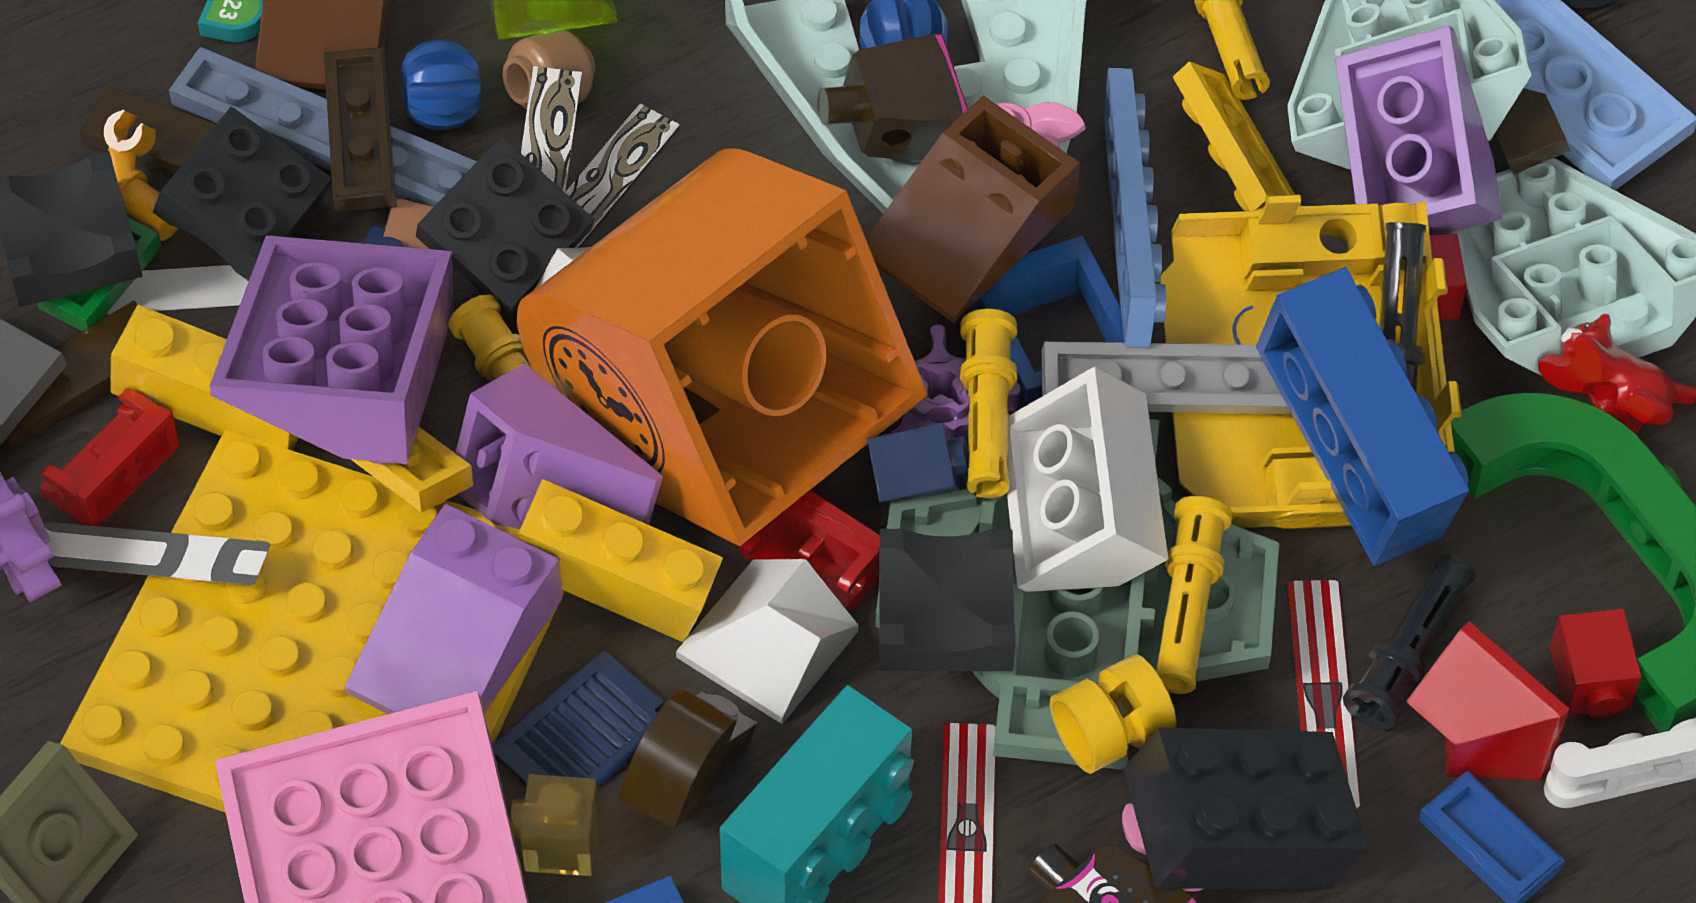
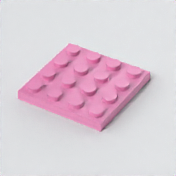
(376, 813)

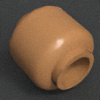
(547, 50)

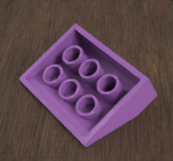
(339, 343)

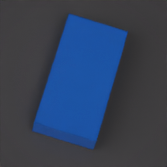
(1491, 840)

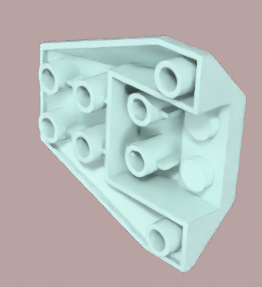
(1485, 33)
(1569, 257)

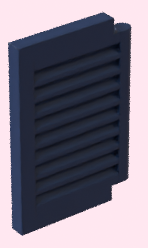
(583, 726)

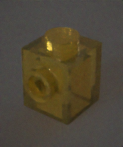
(557, 824)

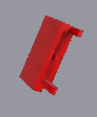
(113, 462)
(829, 539)

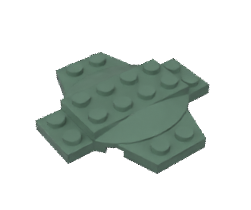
(1086, 630)

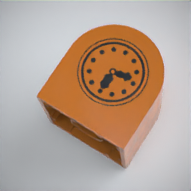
(755, 301)

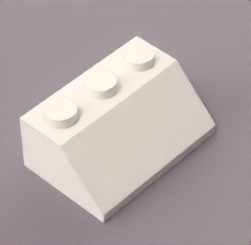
(1084, 487)

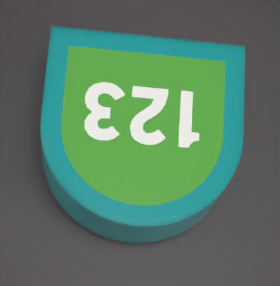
(231, 19)

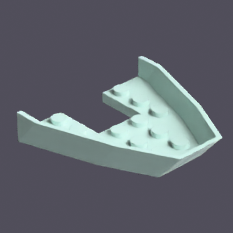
(1023, 46)

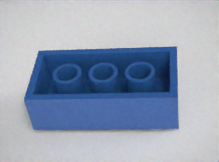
(1362, 416)

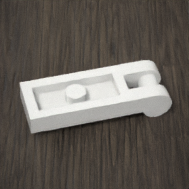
(1622, 766)

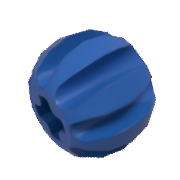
(900, 20)
(440, 85)

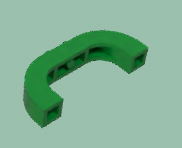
(1637, 493)

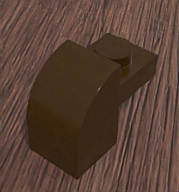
(683, 754)

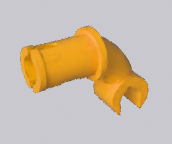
(136, 193)

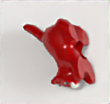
(1613, 378)

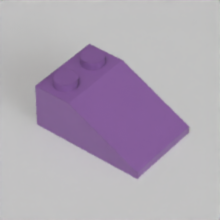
(1418, 131)
(456, 616)

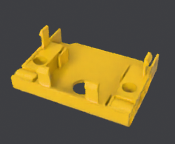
(1245, 260)

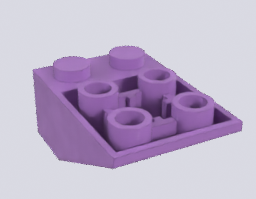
(531, 432)

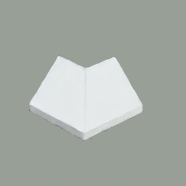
(771, 635)

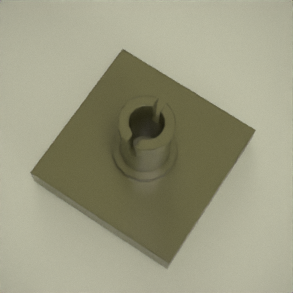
(57, 831)

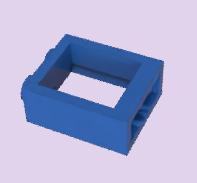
(1047, 277)

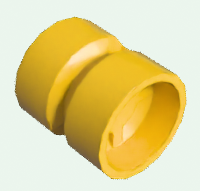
(1106, 716)

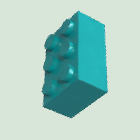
(818, 805)

